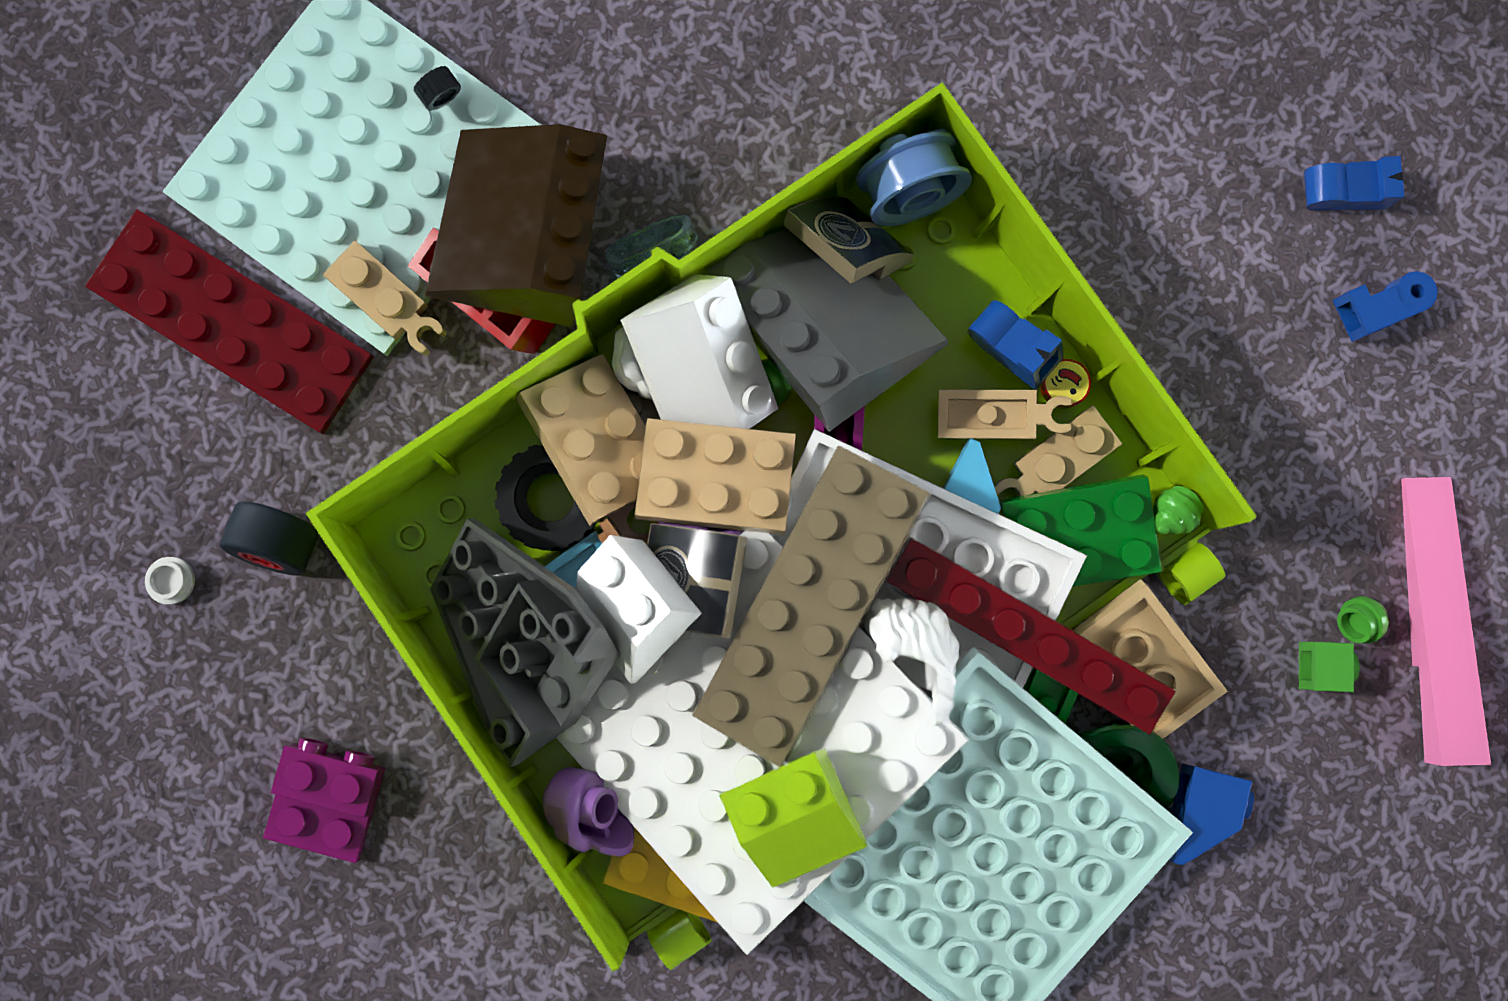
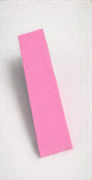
(1442, 627)

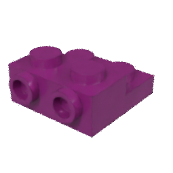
(323, 799)

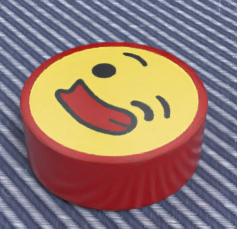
(1069, 380)

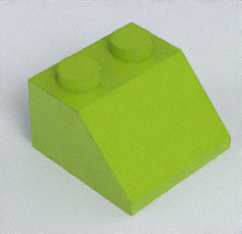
(794, 818)

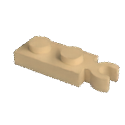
(382, 296)
(996, 414)
(1063, 455)

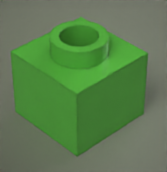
(1327, 666)

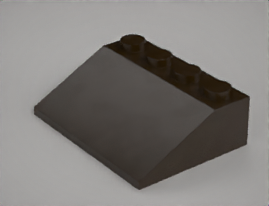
(519, 220)

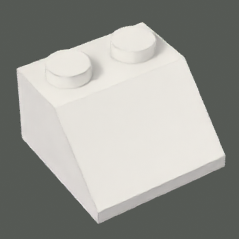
(635, 602)

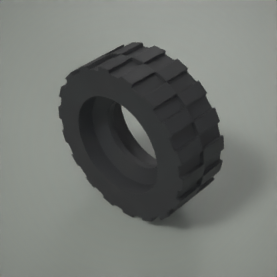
(518, 517)

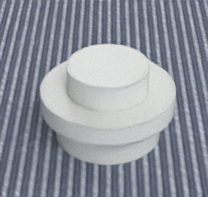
(169, 580)

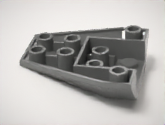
(520, 640)

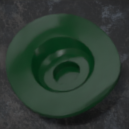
(1140, 757)

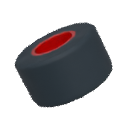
(269, 538)

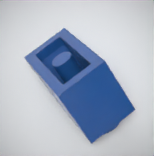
(1211, 807)

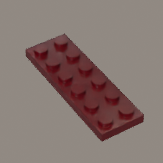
(229, 321)

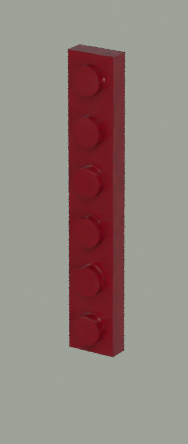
(1031, 635)

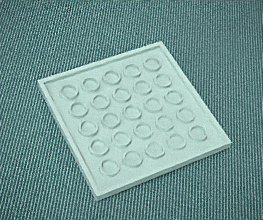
(335, 153)
(1003, 855)

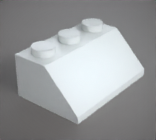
(700, 355)

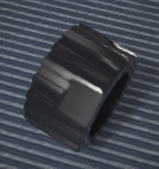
(437, 88)

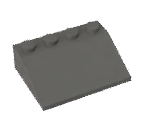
(823, 334)

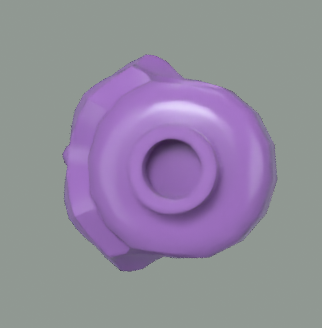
(586, 813)

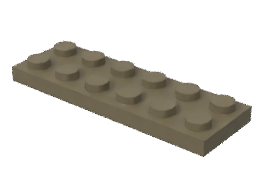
(811, 605)

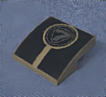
(846, 238)
(706, 569)

